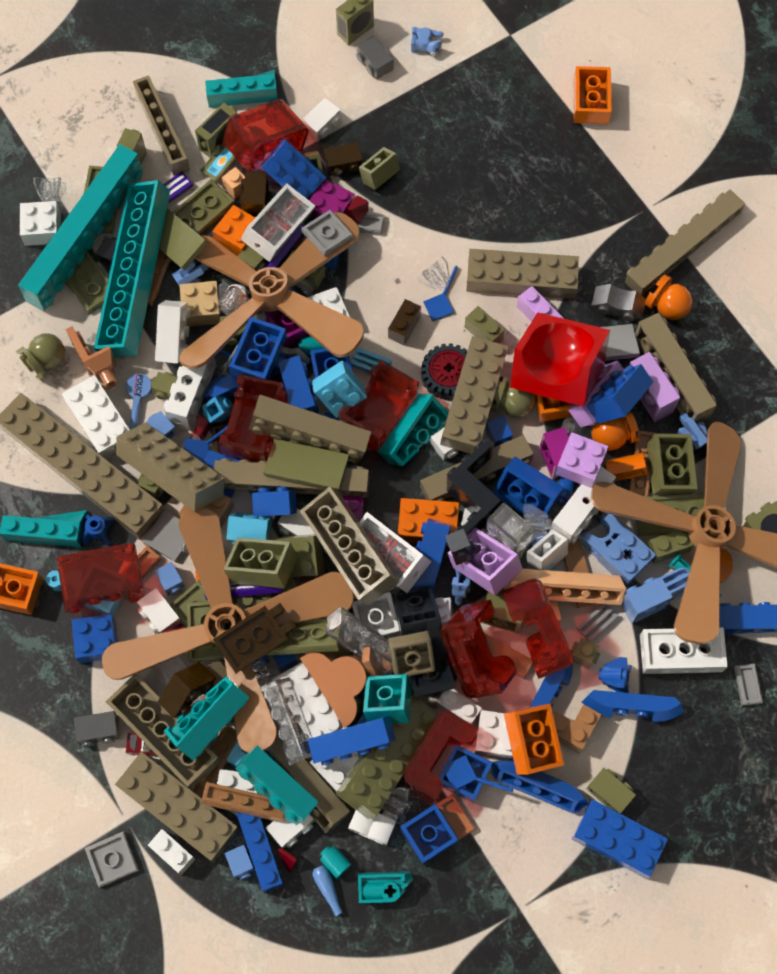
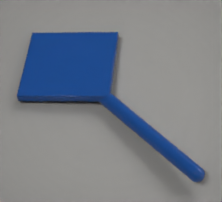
(439, 305)
(199, 448)
(461, 773)

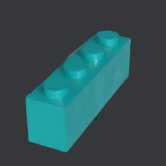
(242, 90)
(414, 429)
(56, 529)
(207, 718)
(276, 785)

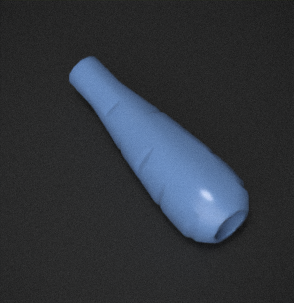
(325, 884)

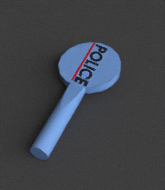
(138, 387)

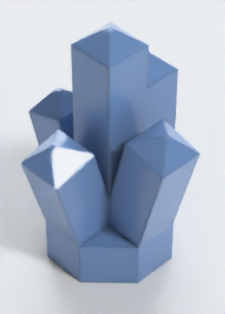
(191, 274)
(697, 431)

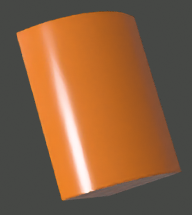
(627, 466)

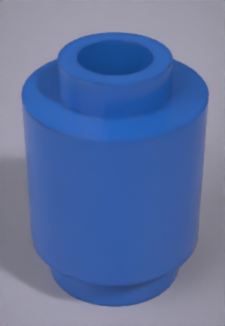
(568, 491)

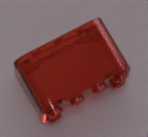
(261, 130)
(387, 400)
(238, 439)
(99, 576)
(531, 605)
(470, 654)
(445, 731)

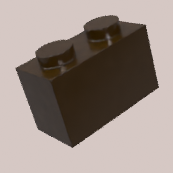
(343, 159)
(404, 322)

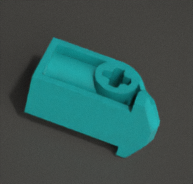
(372, 886)

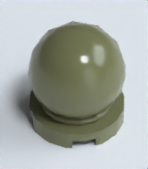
(43, 354)
(512, 401)

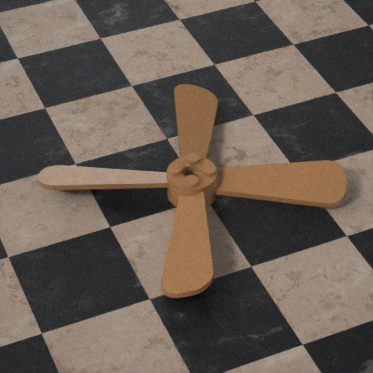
(271, 293)
(708, 531)
(301, 604)

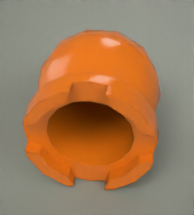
(672, 300)
(616, 432)

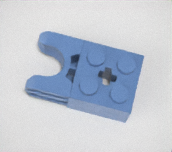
(613, 547)
(654, 594)

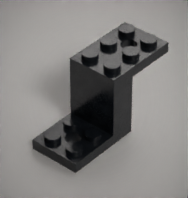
(470, 491)
(419, 613)

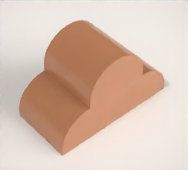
(340, 681)

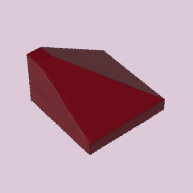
(288, 859)

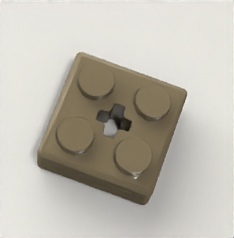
(412, 654)

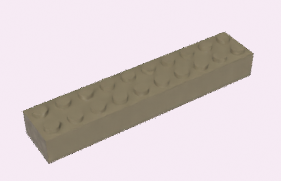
(80, 466)

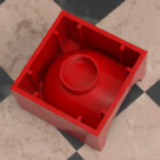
(559, 359)

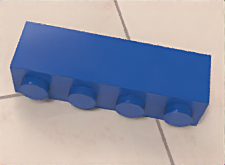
(433, 548)
(748, 618)
(352, 739)
(260, 852)

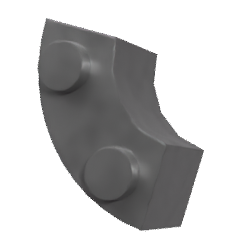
(618, 302)

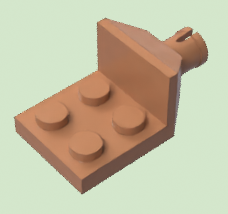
(100, 364)

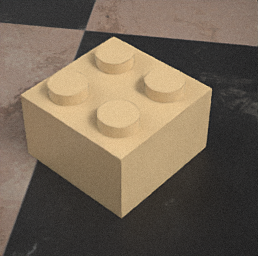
(202, 301)

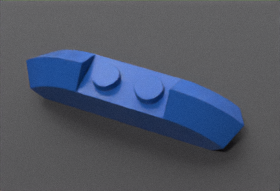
(226, 385)
(551, 686)
(659, 707)
(540, 786)

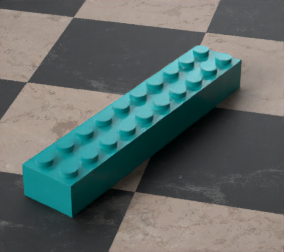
(81, 228)
(132, 268)

